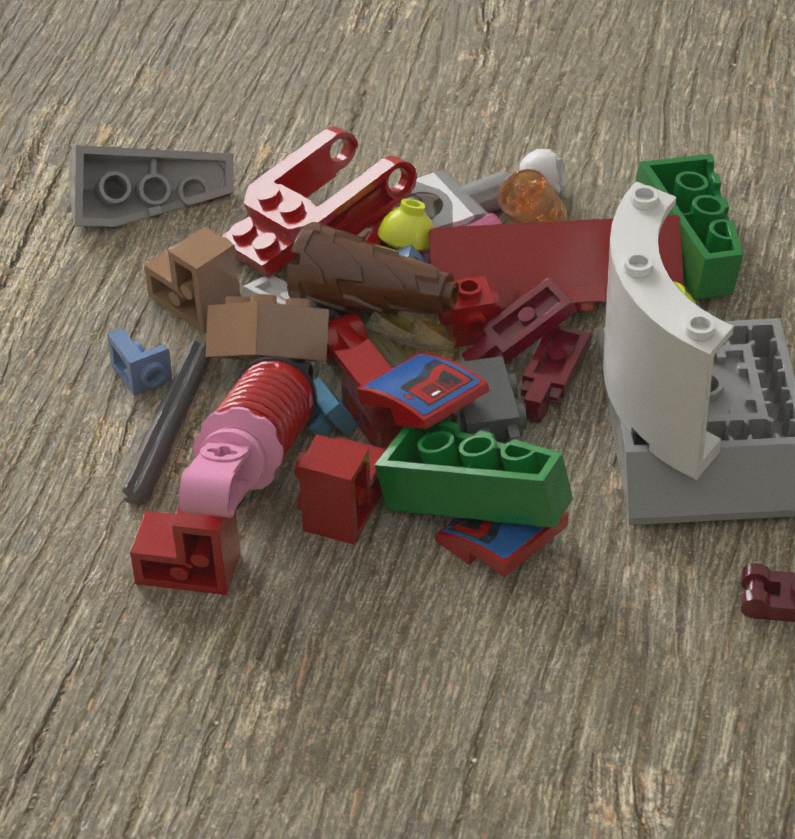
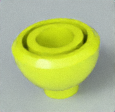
(407, 226)

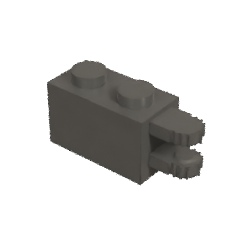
(496, 409)

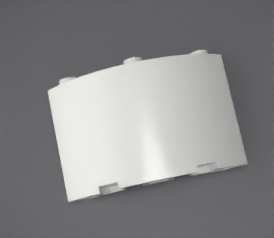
(657, 340)

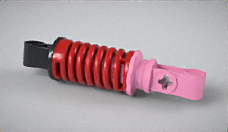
(248, 435)

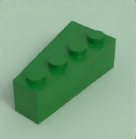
(708, 237)
(473, 477)

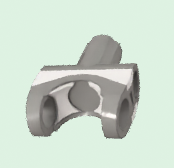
(457, 205)

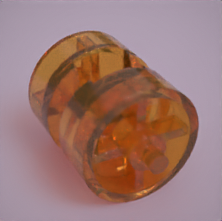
(530, 198)

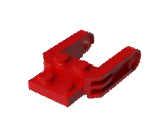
(281, 208)

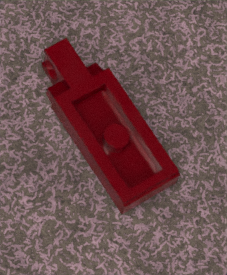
(522, 323)
(553, 369)

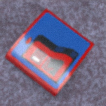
(423, 390)
(496, 544)

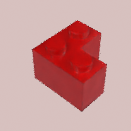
(337, 487)
(186, 551)

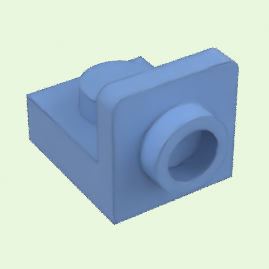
(137, 367)

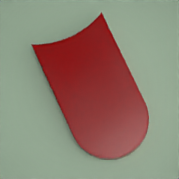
(362, 362)

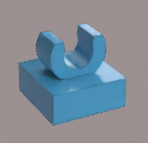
(329, 412)

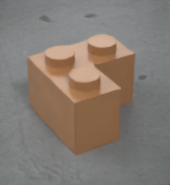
(194, 276)
(262, 328)

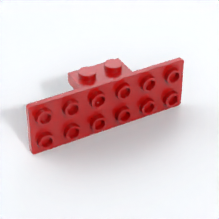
(526, 254)

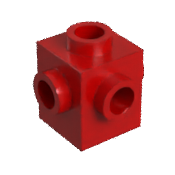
(474, 304)

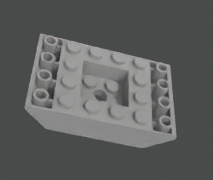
(756, 423)

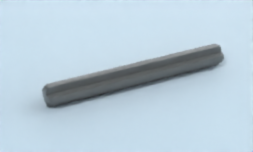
(166, 424)

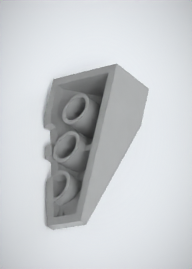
(133, 184)

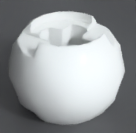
(549, 165)

